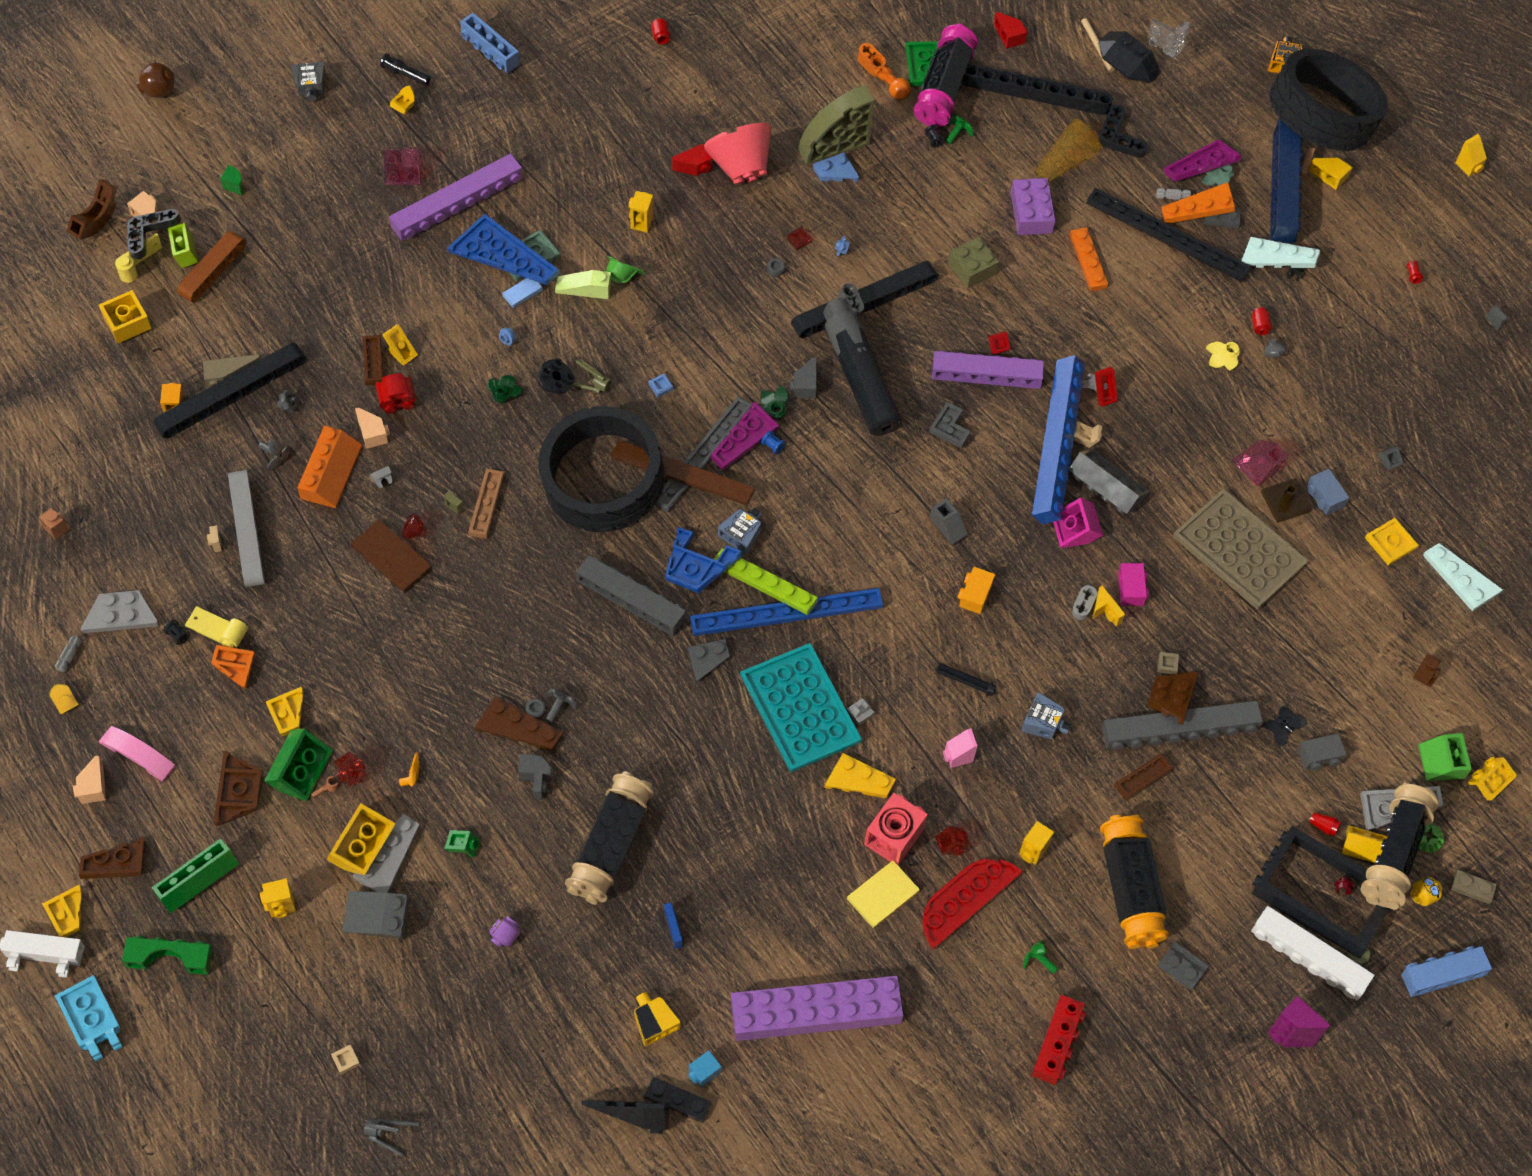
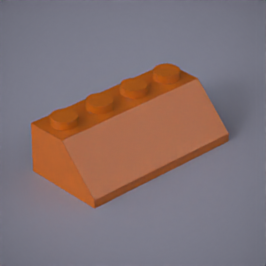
(329, 467)

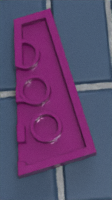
(1203, 160)

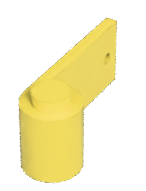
(126, 265)
(217, 628)

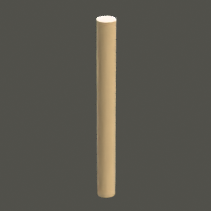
(1095, 40)

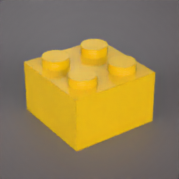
(125, 316)

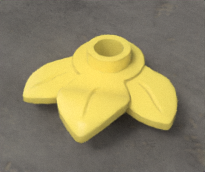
(1222, 356)

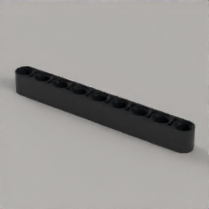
(1037, 89)
(872, 296)
(229, 390)

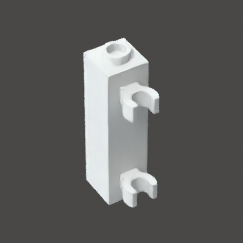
(41, 948)

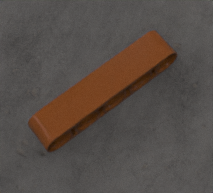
(211, 266)

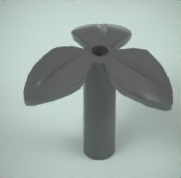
(275, 449)
(561, 698)

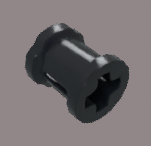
(934, 136)
(176, 632)

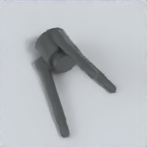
(377, 1127)

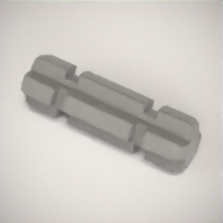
(1172, 193)
(68, 654)

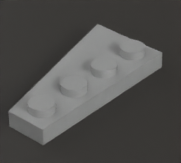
(391, 856)

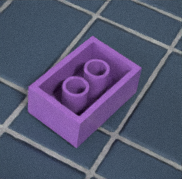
(1032, 206)

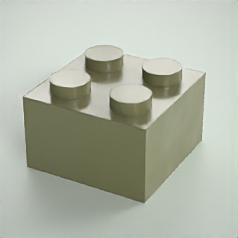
(973, 262)

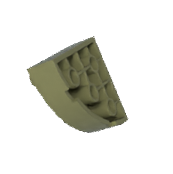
(839, 126)

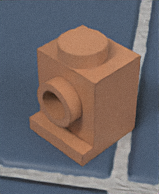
(54, 523)

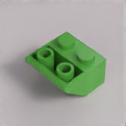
(1445, 758)

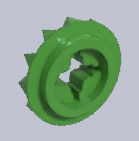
(1434, 843)

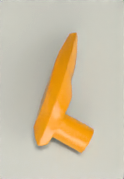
(413, 773)

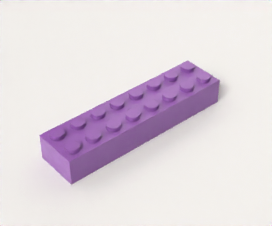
(816, 1008)

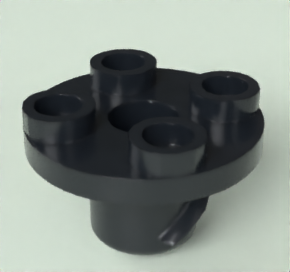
(556, 376)

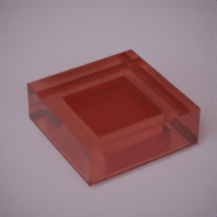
(799, 238)

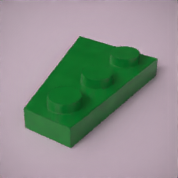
(918, 60)

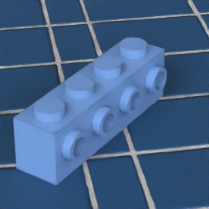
(489, 43)
(1446, 971)

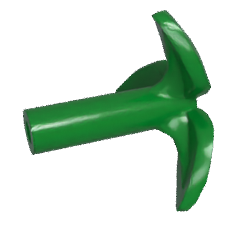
(960, 124)
(1037, 951)

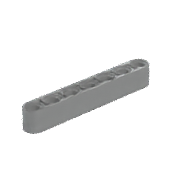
(246, 528)

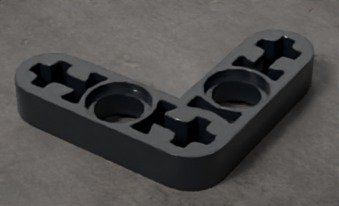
(1115, 137)
(143, 222)

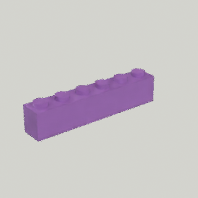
(987, 369)

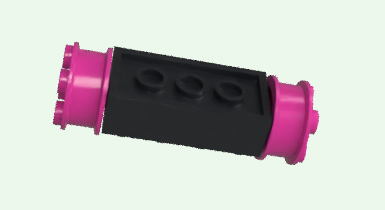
(945, 75)

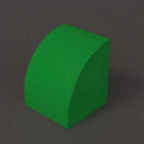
(232, 180)

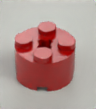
(396, 393)

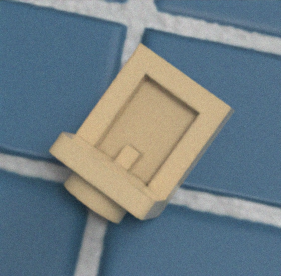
(1086, 435)

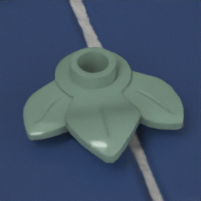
(1219, 175)

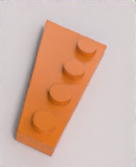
(1203, 204)

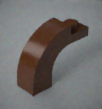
(96, 215)

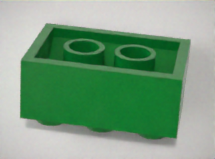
(298, 764)

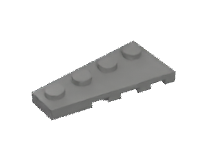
(1377, 806)

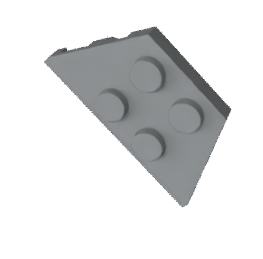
(119, 612)

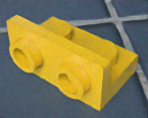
(1493, 777)

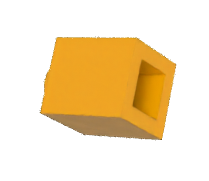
(171, 396)

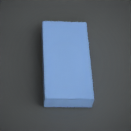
(522, 292)

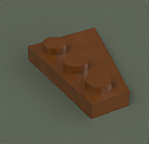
(118, 862)

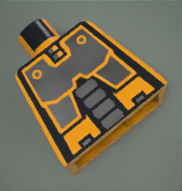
(1282, 52)

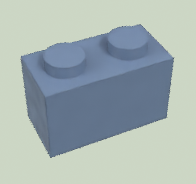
(1327, 492)

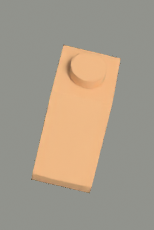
(142, 205)
(372, 428)
(91, 782)

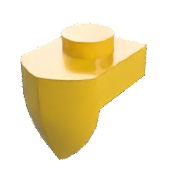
(404, 100)
(62, 698)

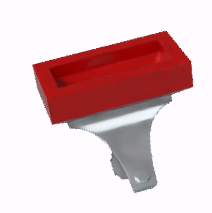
(1104, 384)

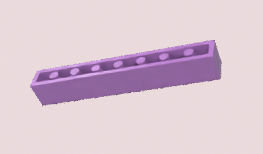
(456, 197)

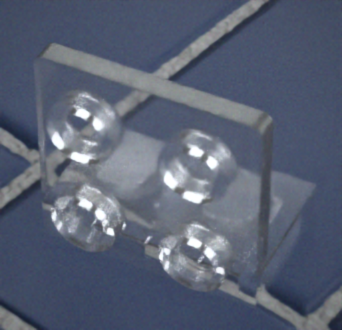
(1166, 38)

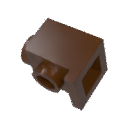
(1428, 670)

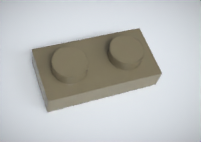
(1473, 887)

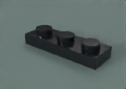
(678, 1099)

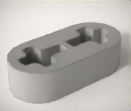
(1087, 603)

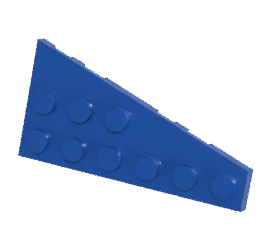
(498, 248)

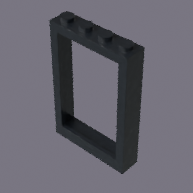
(1305, 915)

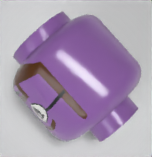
(504, 931)

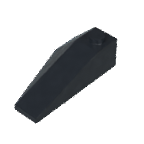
(641, 1114)

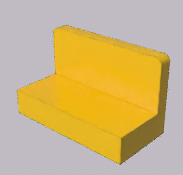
(1362, 844)

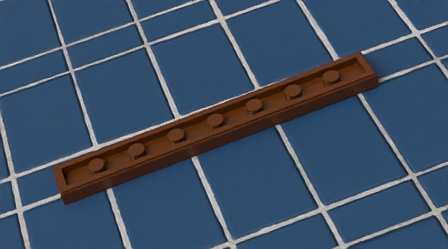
(686, 474)

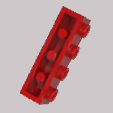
(1058, 1040)

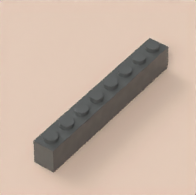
(1199, 723)

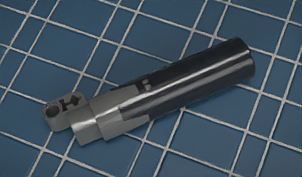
(859, 362)

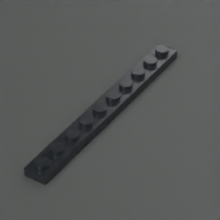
(1168, 234)

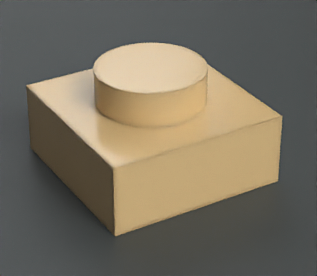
(214, 539)
(345, 1059)

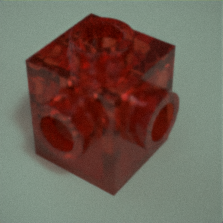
(349, 769)
(953, 841)

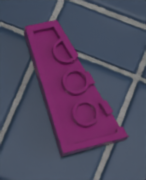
(744, 436)

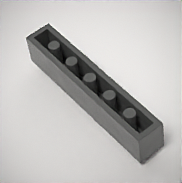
(631, 595)

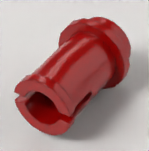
(1414, 272)

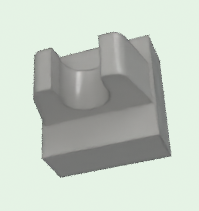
(384, 473)
(860, 711)

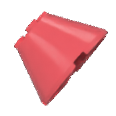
(743, 152)

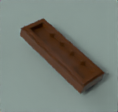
(372, 359)
(1143, 777)

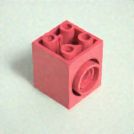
(895, 828)

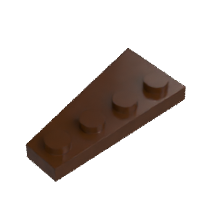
(513, 723)

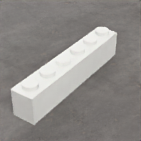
(1312, 953)

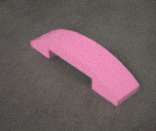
(138, 752)

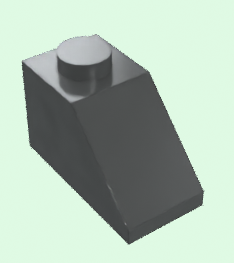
(805, 381)

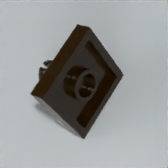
(1286, 500)

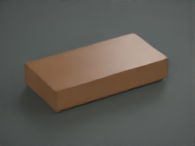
(1308, 157)

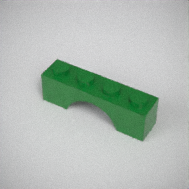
(142, 952)

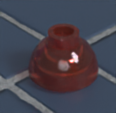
(413, 527)

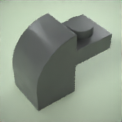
(535, 769)

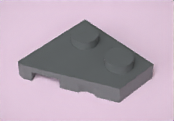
(707, 657)

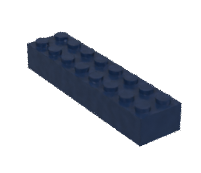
(1285, 184)

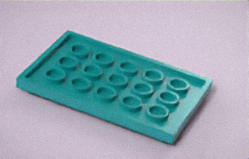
(800, 707)

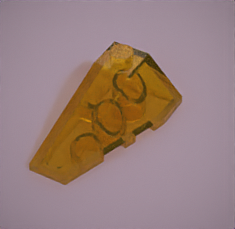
(1072, 147)

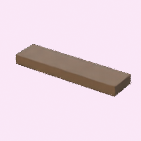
(486, 503)

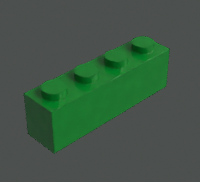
(195, 875)

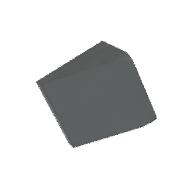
(1391, 458)

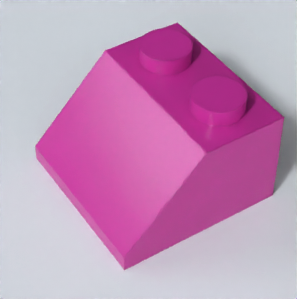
(1078, 524)

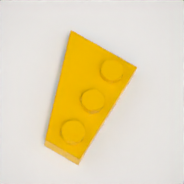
(859, 777)

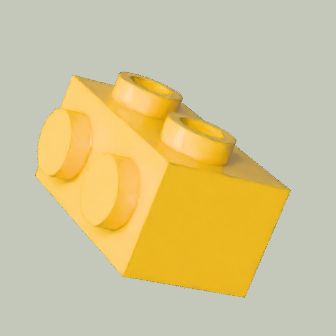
(641, 211)
(278, 898)

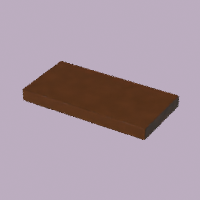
(391, 556)

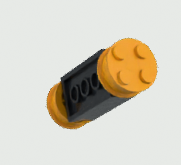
(1134, 881)

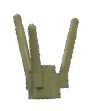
(600, 381)

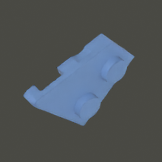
(835, 169)

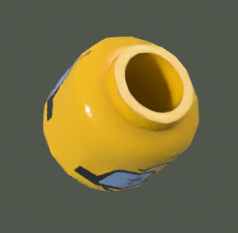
(1426, 891)

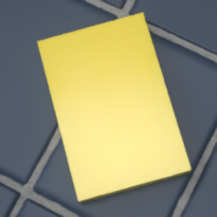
(883, 894)

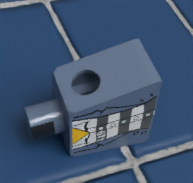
(741, 529)
(1045, 718)

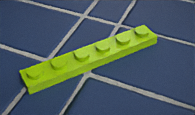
(771, 585)

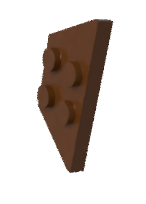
(1173, 694)
(237, 789)

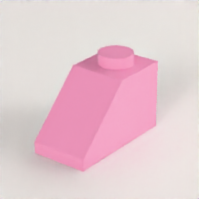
(961, 749)

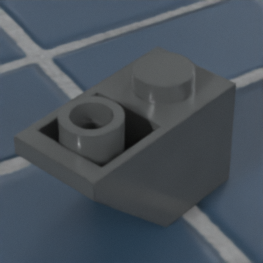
(948, 521)

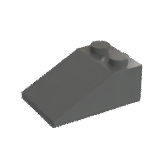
(376, 914)

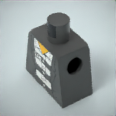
(309, 79)

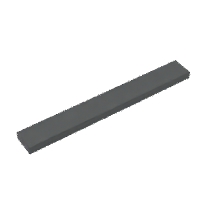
(702, 453)

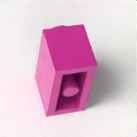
(1132, 584)

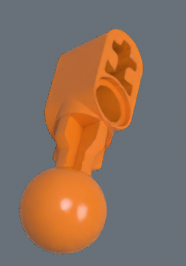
(869, 57)

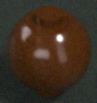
(156, 80)

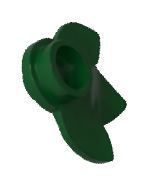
(504, 388)
(772, 401)

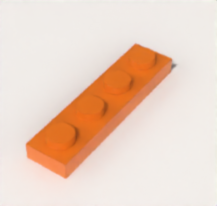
(1088, 259)

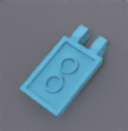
(89, 1016)

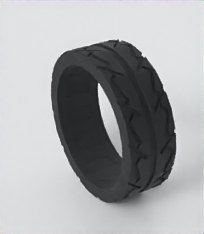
(1317, 121)
(593, 423)

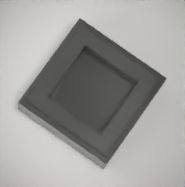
(1497, 317)

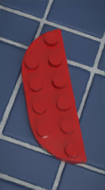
(965, 897)

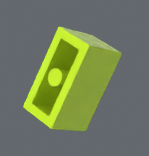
(183, 245)

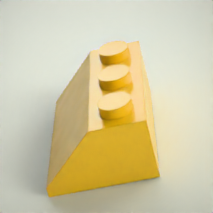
(361, 840)

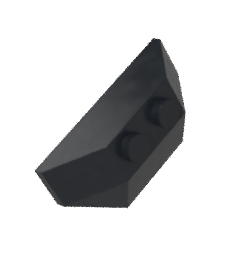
(1129, 56)

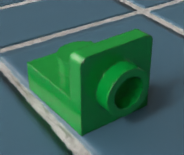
(462, 842)

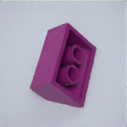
(1298, 1026)

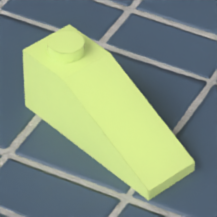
(586, 284)

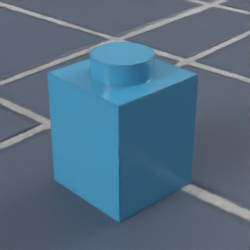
(704, 1069)

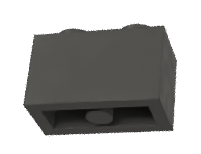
(1321, 752)

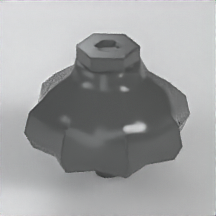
(1274, 349)
(287, 401)

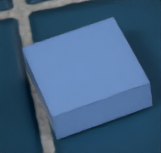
(661, 385)

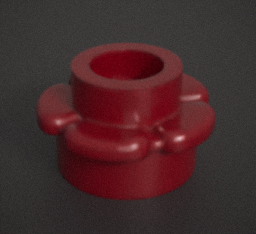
(1344, 883)

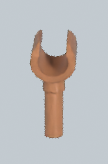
(327, 786)

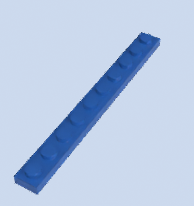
(782, 613)

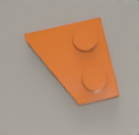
(234, 663)

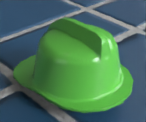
(621, 272)

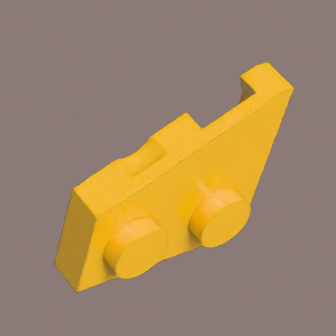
(287, 710)
(65, 911)

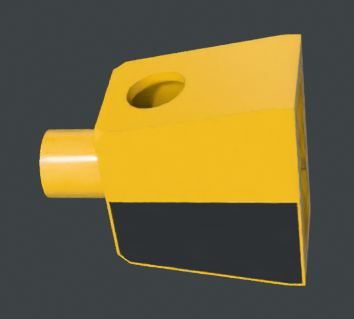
(654, 1019)

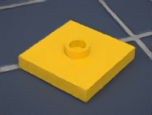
(1391, 541)

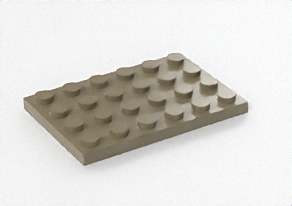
(1240, 548)

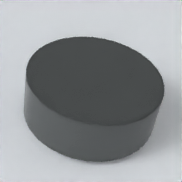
(775, 267)
(535, 708)

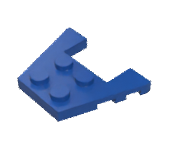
(693, 569)

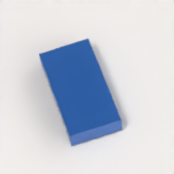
(673, 925)

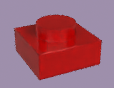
(999, 342)

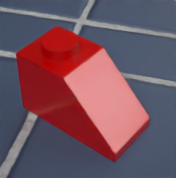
(1010, 30)
(693, 161)

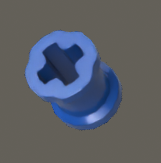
(773, 442)

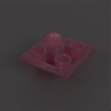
(402, 166)
(1261, 461)

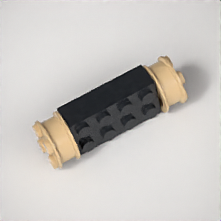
(609, 838)
(1390, 875)

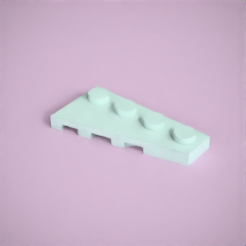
(1278, 254)
(1462, 578)

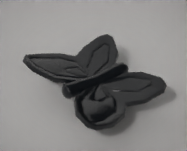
(1284, 723)

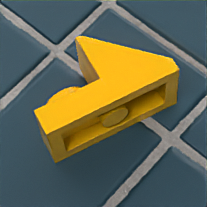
(399, 345)
(1106, 604)

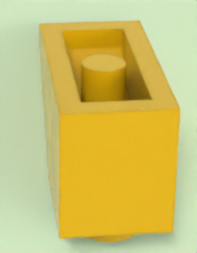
(1472, 156)
(1330, 170)

